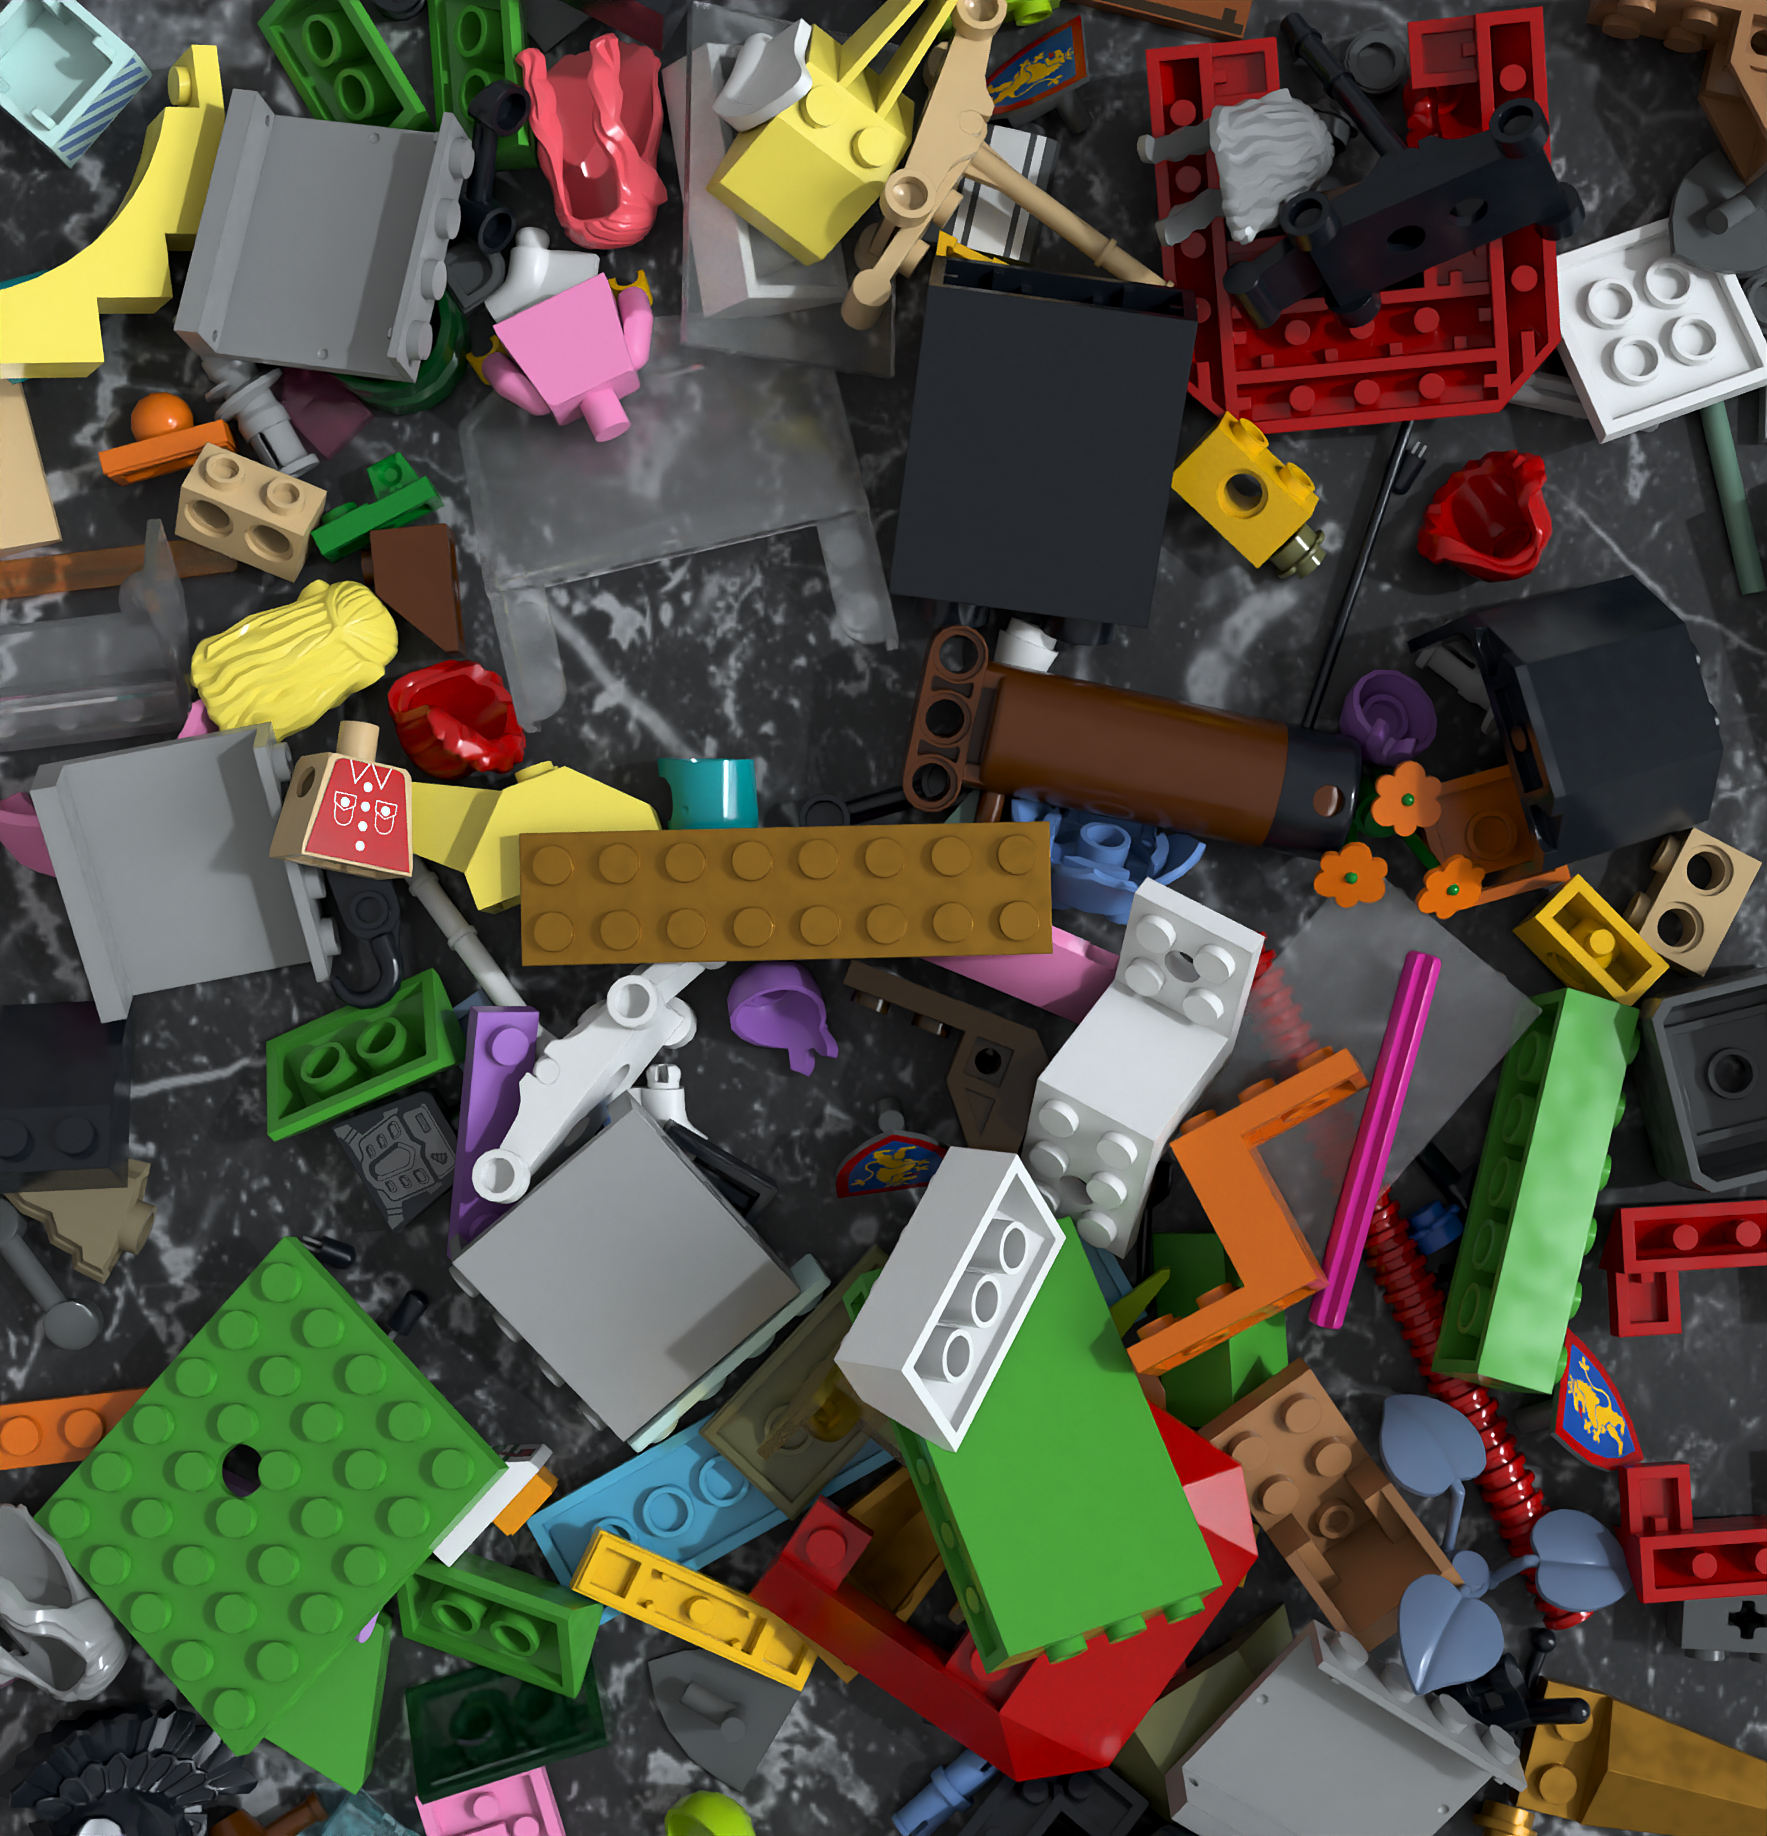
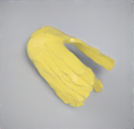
(295, 658)

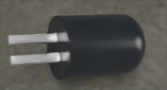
(332, 1252)

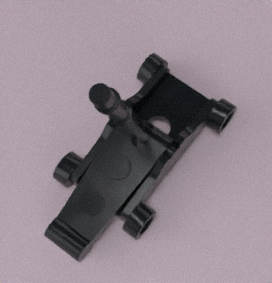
(1409, 209)

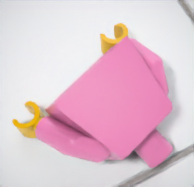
(574, 354)

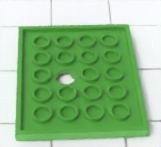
(353, 1495)

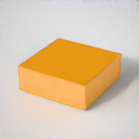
(526, 1502)

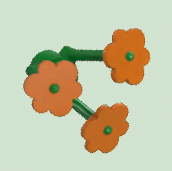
(1398, 806)

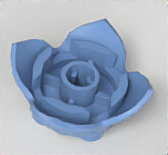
(1106, 859)

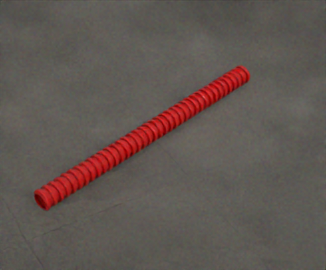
(1421, 1313)

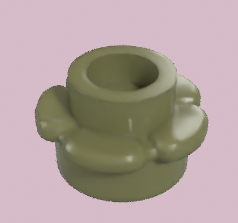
(1299, 553)

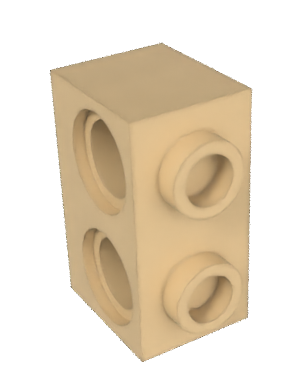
(249, 512)
(1703, 912)

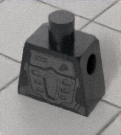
(404, 1153)

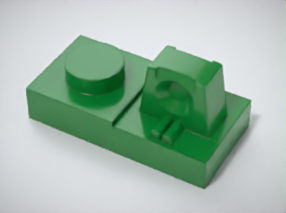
(400, 501)

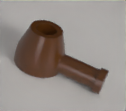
(287, 1824)

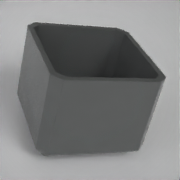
(1694, 1127)

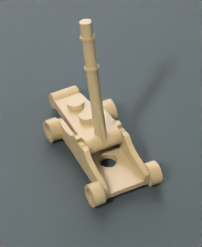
(944, 150)

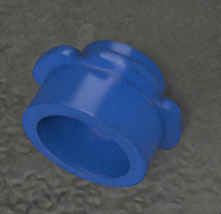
(1434, 1226)

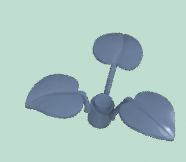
(1445, 1629)

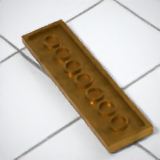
(785, 893)

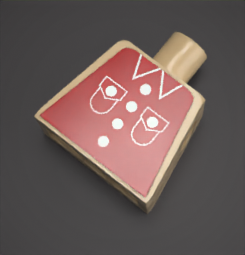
(348, 810)

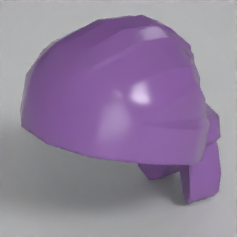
(1388, 717)
(783, 1009)

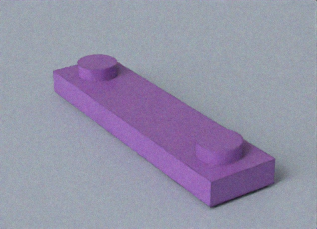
(496, 1059)

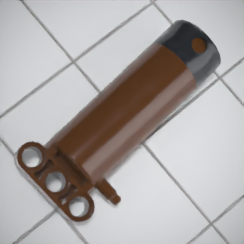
(1129, 756)

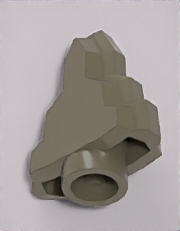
(94, 1222)

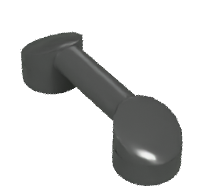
(67, 1323)

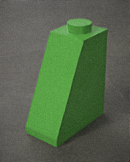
(339, 1714)

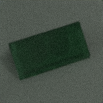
(496, 1726)

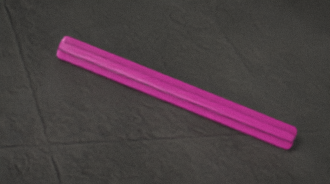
(1375, 1137)

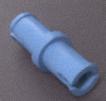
(947, 1793)

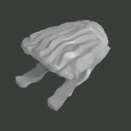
(1263, 159)
(54, 1615)

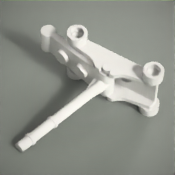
(571, 1075)

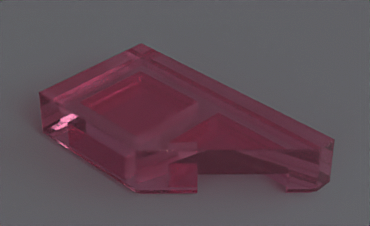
(323, 409)

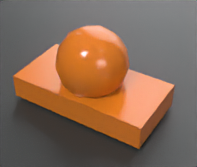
(164, 440)

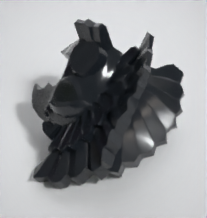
(125, 1774)

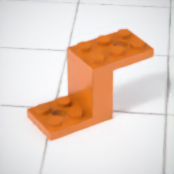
(1248, 1210)

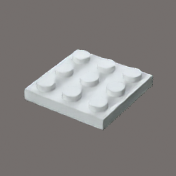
(1652, 332)

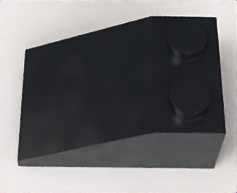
(63, 1098)

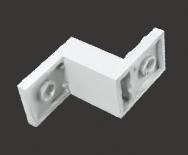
(1139, 1064)

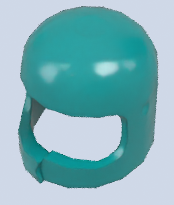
(711, 792)

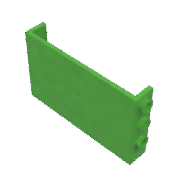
(1062, 1491)

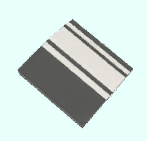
(989, 219)

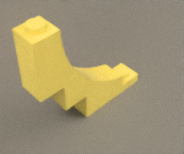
(54, 320)

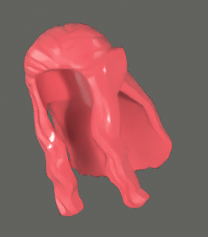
(599, 139)

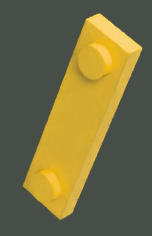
(691, 1607)

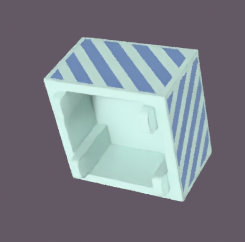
(64, 74)

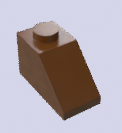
(419, 579)

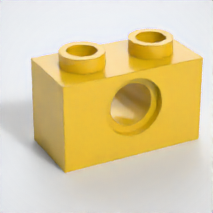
(1253, 523)
(1590, 944)

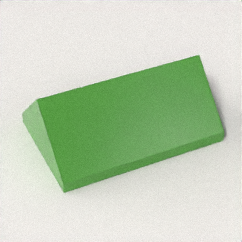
(471, 49)
(342, 64)
(360, 1056)
(1230, 1370)
(502, 1620)

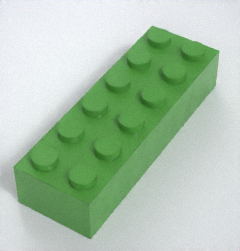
(1537, 1195)

